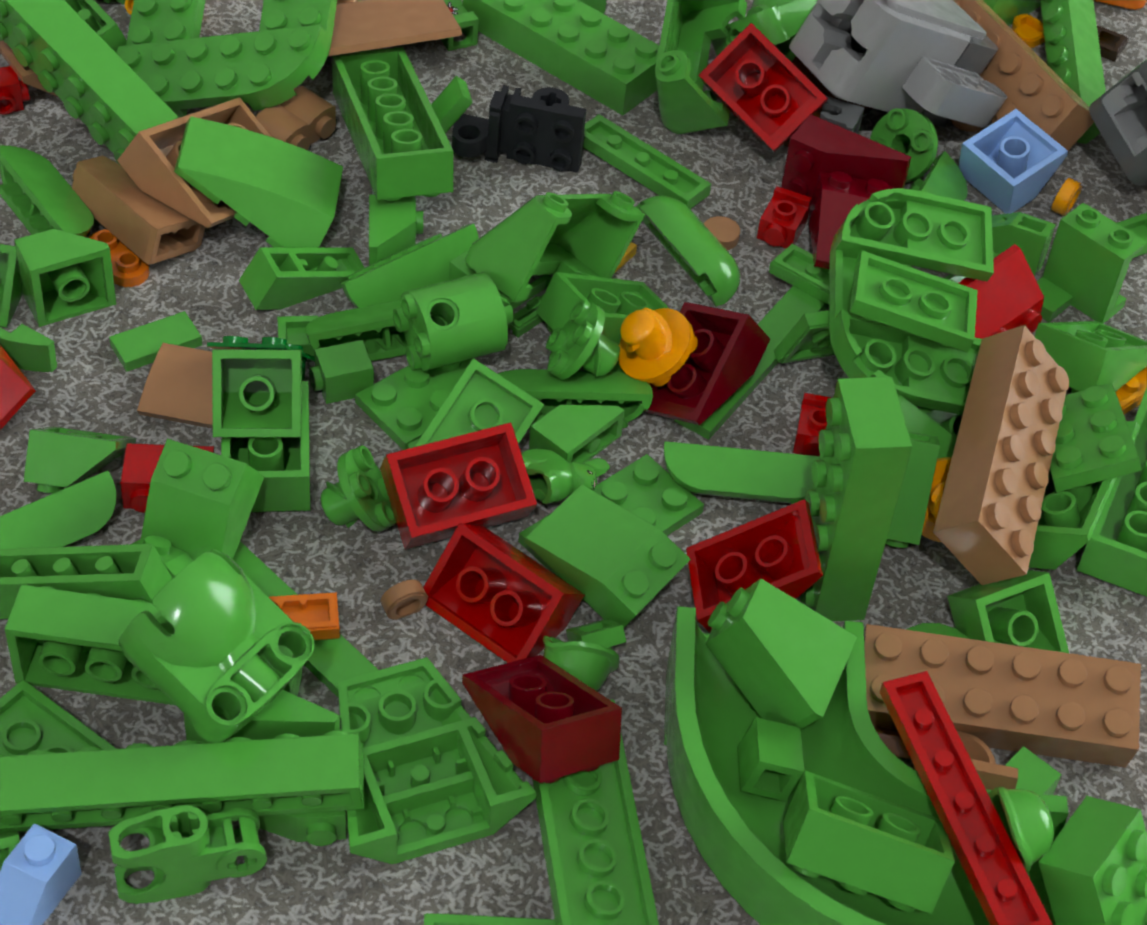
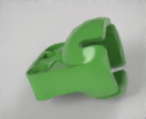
(774, 19)
(216, 645)

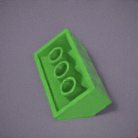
(1069, 519)

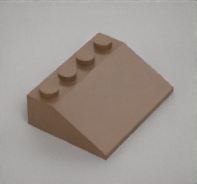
(389, 23)
(154, 154)

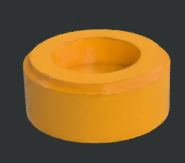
(1066, 197)

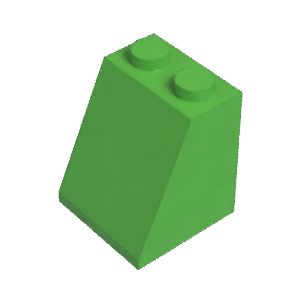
(779, 653)

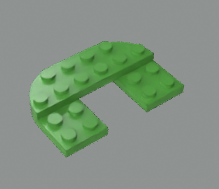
(211, 70)
(916, 232)

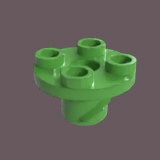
(909, 134)
(582, 344)
(358, 493)

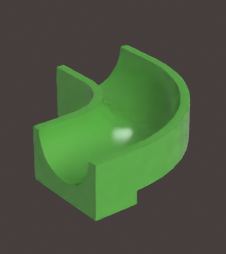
(744, 832)

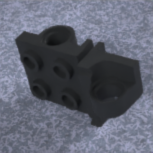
(528, 129)

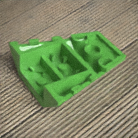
(264, 179)
(426, 766)

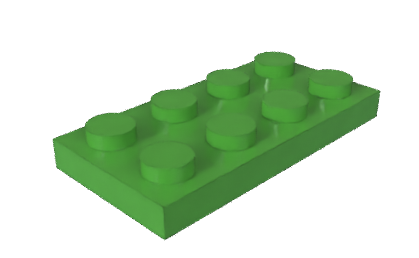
(646, 492)

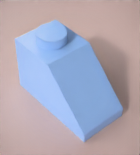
(37, 877)

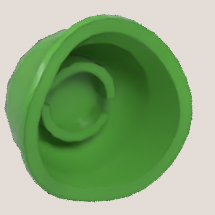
(583, 660)
(1025, 821)

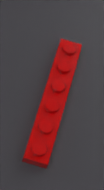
(962, 803)

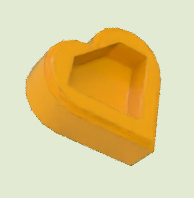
(1029, 29)

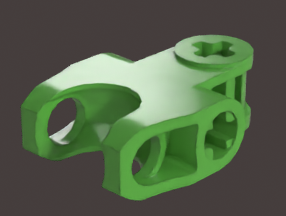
(186, 851)

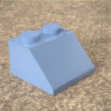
(1010, 161)

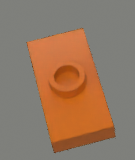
(313, 611)

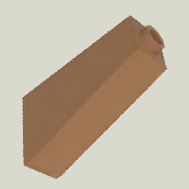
(132, 216)

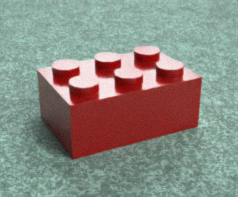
(457, 481)

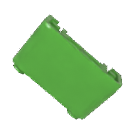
(684, 55)
(556, 235)

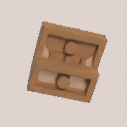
(179, 386)

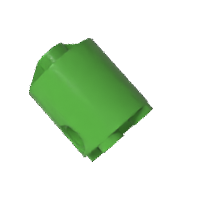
(453, 321)

